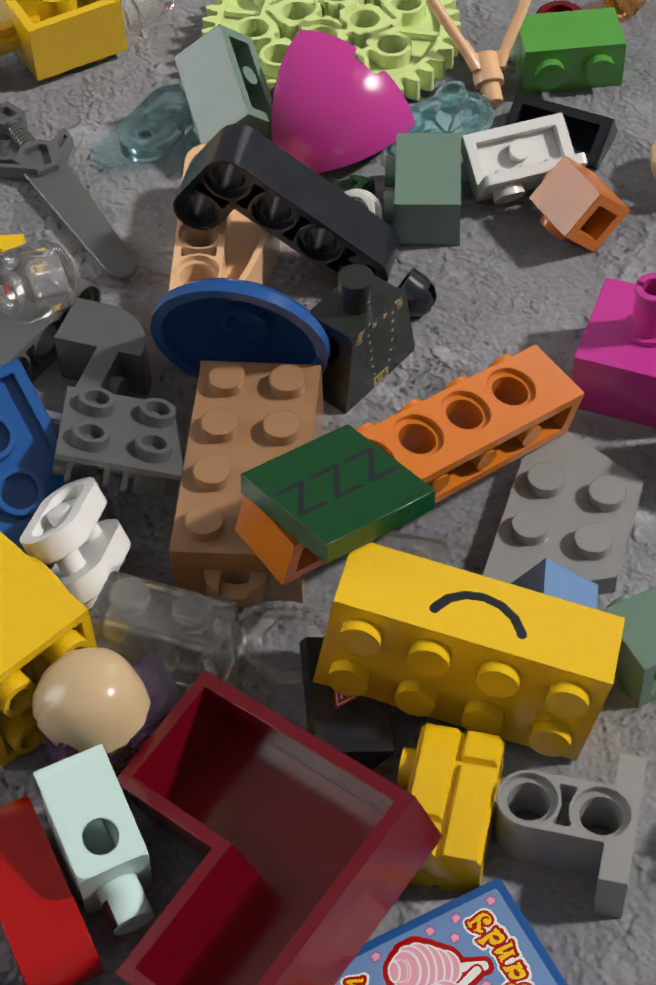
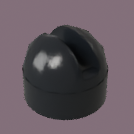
(419, 292)

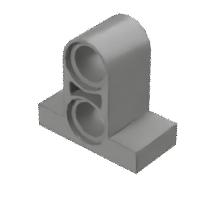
(560, 834)

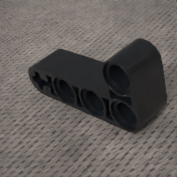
(284, 198)

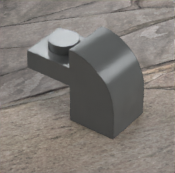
(103, 349)

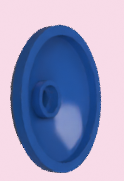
(235, 324)

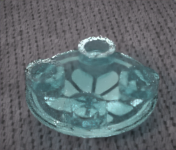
(453, 111)

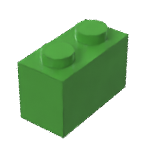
(570, 50)

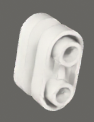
(69, 534)

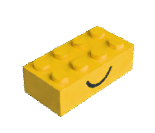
(469, 650)

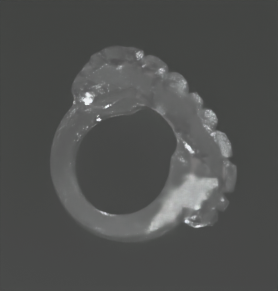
(262, 618)

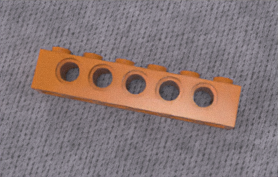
(446, 441)

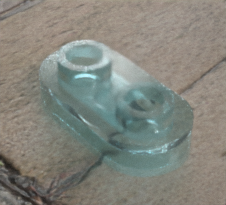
(155, 125)

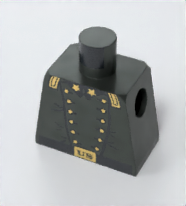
(366, 334)

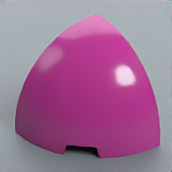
(332, 105)

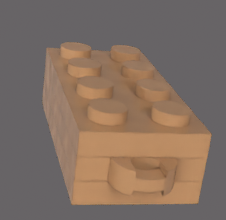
(238, 422)

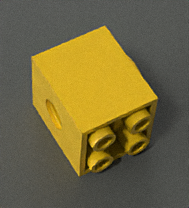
(36, 628)

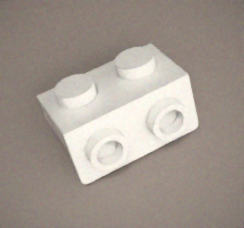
(515, 157)

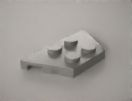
(568, 509)

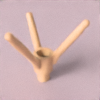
(486, 65)

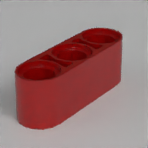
(38, 907)

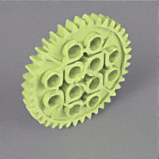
(387, 34)

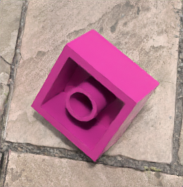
(619, 352)

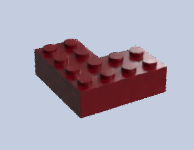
(293, 842)

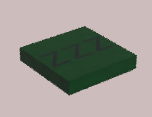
(337, 492)

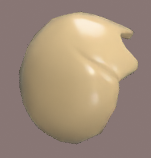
(90, 700)

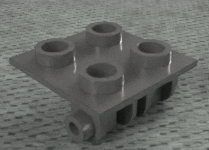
(121, 436)

